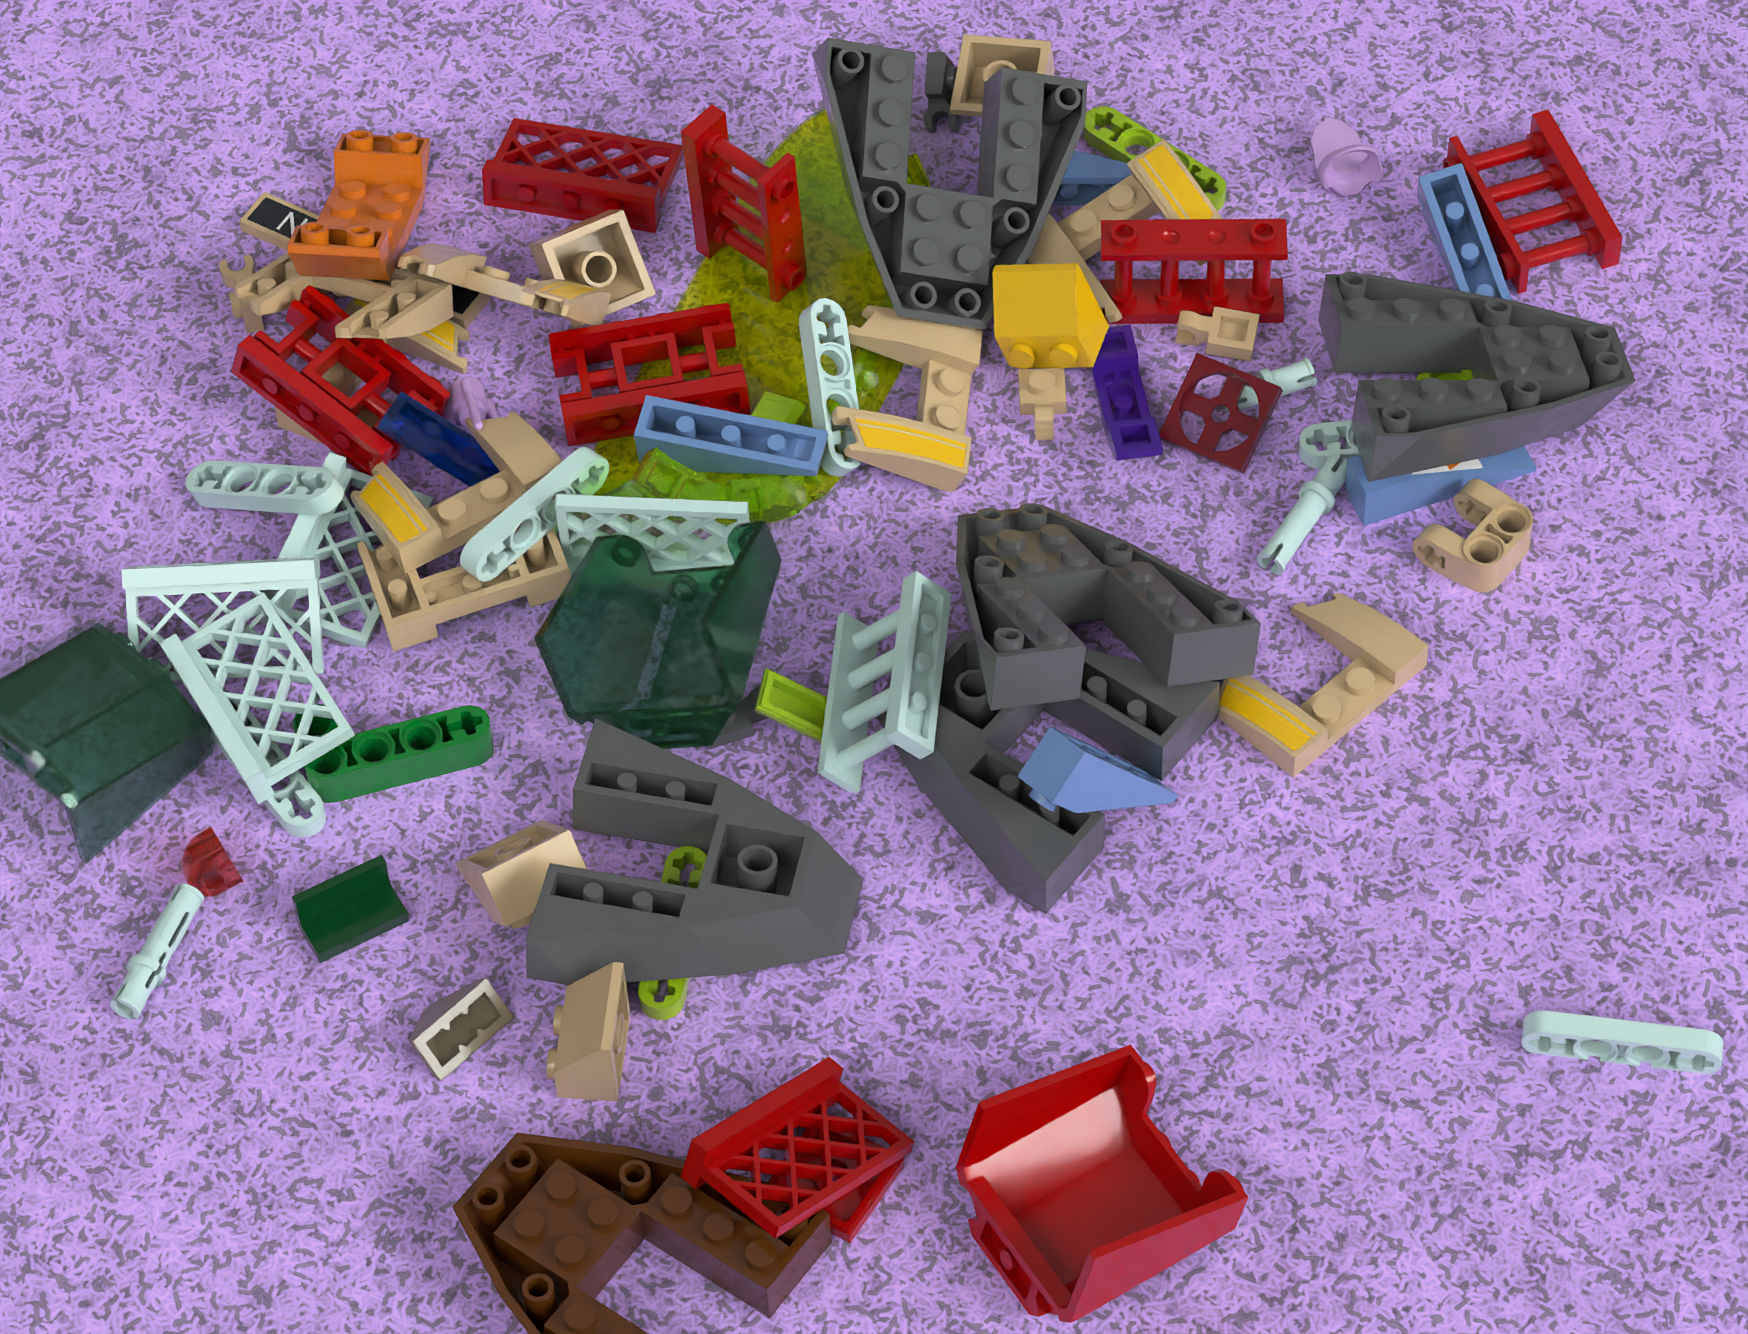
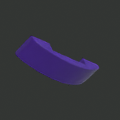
(1122, 398)

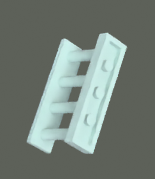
(913, 689)

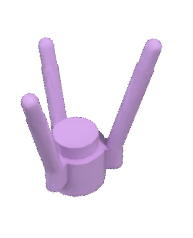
(468, 401)

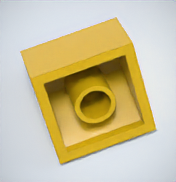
(1046, 316)

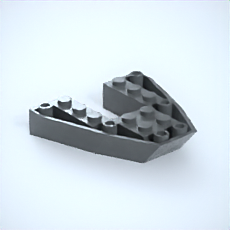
(937, 243)
(1528, 365)
(1039, 569)
(977, 784)
(763, 898)

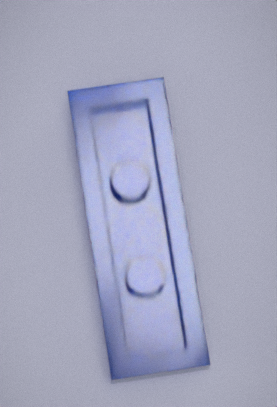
(437, 440)

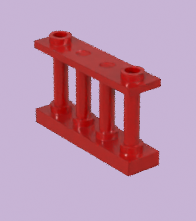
(1561, 174)
(718, 215)
(1193, 240)

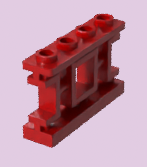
(640, 342)
(316, 402)

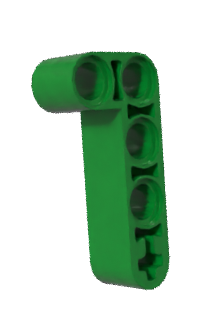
(453, 742)

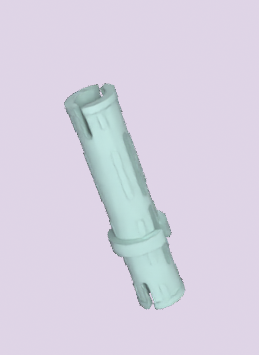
(1314, 499)
(149, 965)

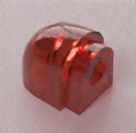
(208, 864)

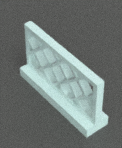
(306, 540)
(671, 551)
(226, 577)
(229, 724)

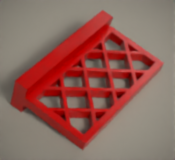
(580, 192)
(770, 1125)

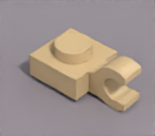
(240, 307)
(1226, 333)
(1042, 395)

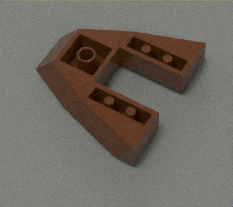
(568, 1214)

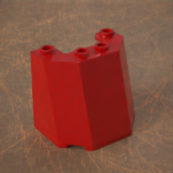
(1084, 1188)

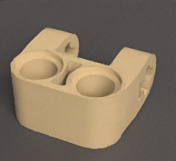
(1490, 550)

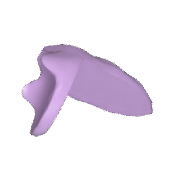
(1342, 160)

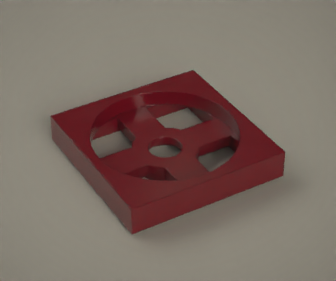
(1186, 400)

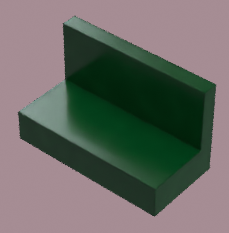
(349, 909)

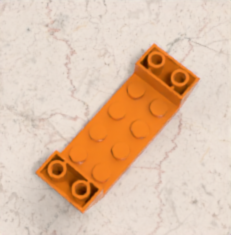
(368, 210)

